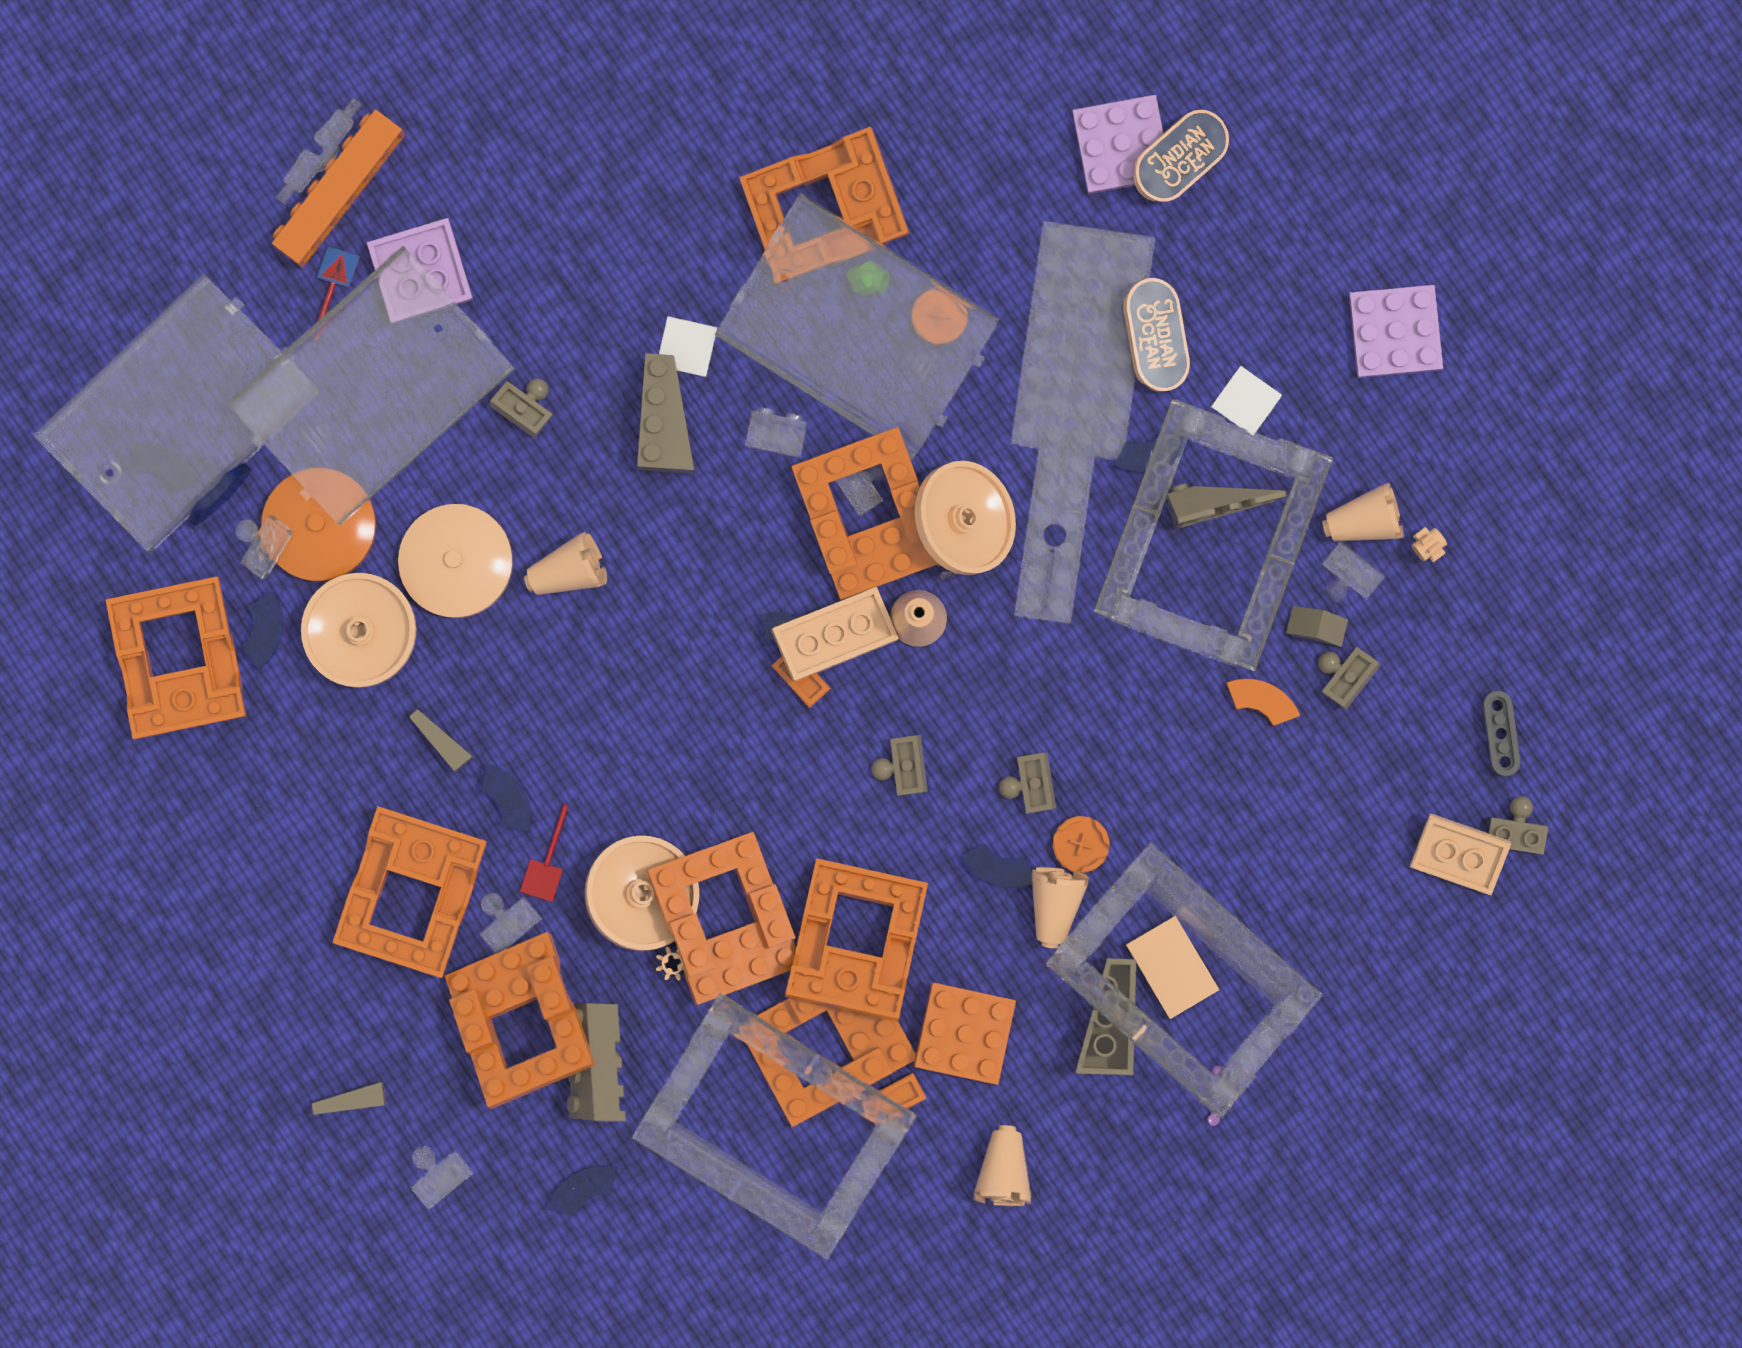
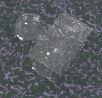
(860, 490)
(266, 544)
(1352, 571)
(509, 924)
(440, 1177)

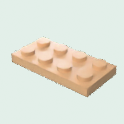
(834, 634)

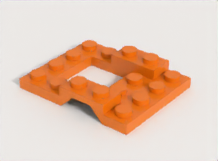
(856, 178)
(878, 552)
(182, 697)
(422, 853)
(737, 956)
(847, 977)
(501, 985)
(873, 1042)

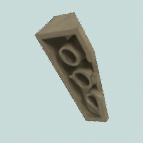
(1202, 503)

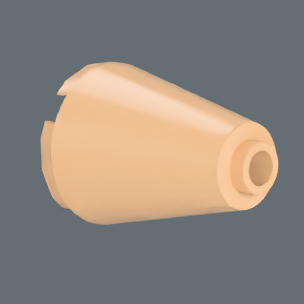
(1366, 517)
(568, 568)
(916, 630)
(1056, 902)
(1004, 1170)

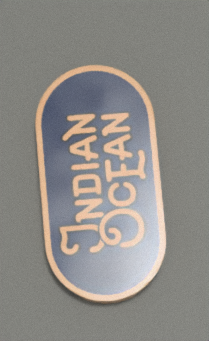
(1180, 156)
(1156, 335)

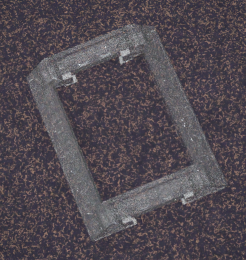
(1308, 473)
(1224, 935)
(736, 1180)

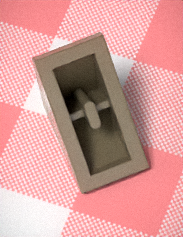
(1317, 625)

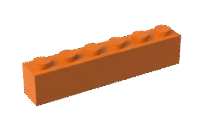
(338, 188)

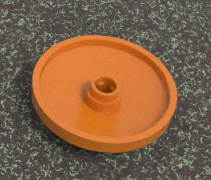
(319, 546)

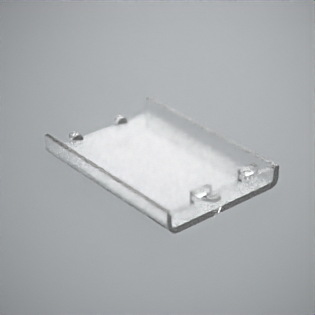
(857, 325)
(370, 386)
(164, 414)

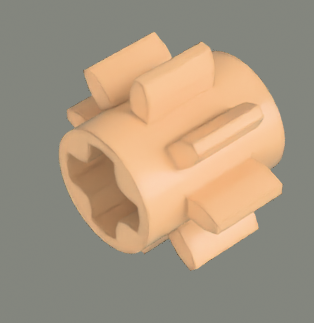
(1429, 544)
(665, 959)

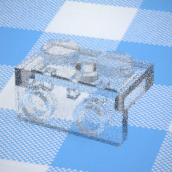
(776, 433)

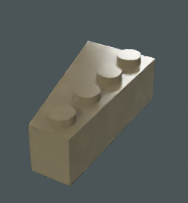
(663, 425)
(1105, 1046)
(596, 1089)

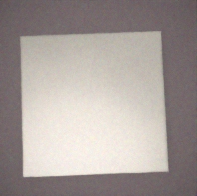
(689, 343)
(1246, 400)

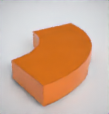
(1264, 698)

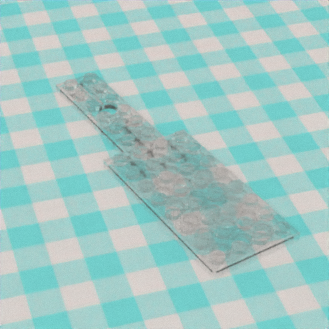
(1073, 395)

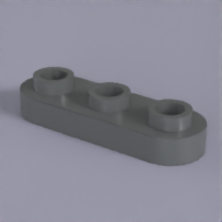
(1502, 720)

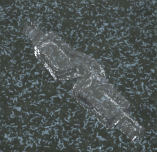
(308, 163)

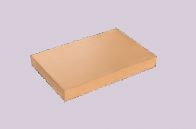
(1460, 854)
(1172, 967)

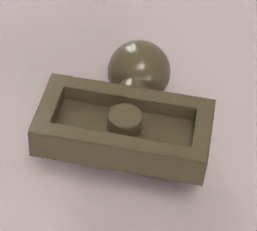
(522, 407)
(1349, 677)
(906, 765)
(1034, 783)
(1523, 835)

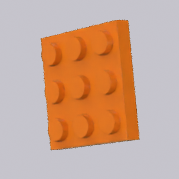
(964, 1033)

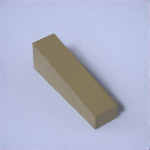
(447, 747)
(361, 1098)

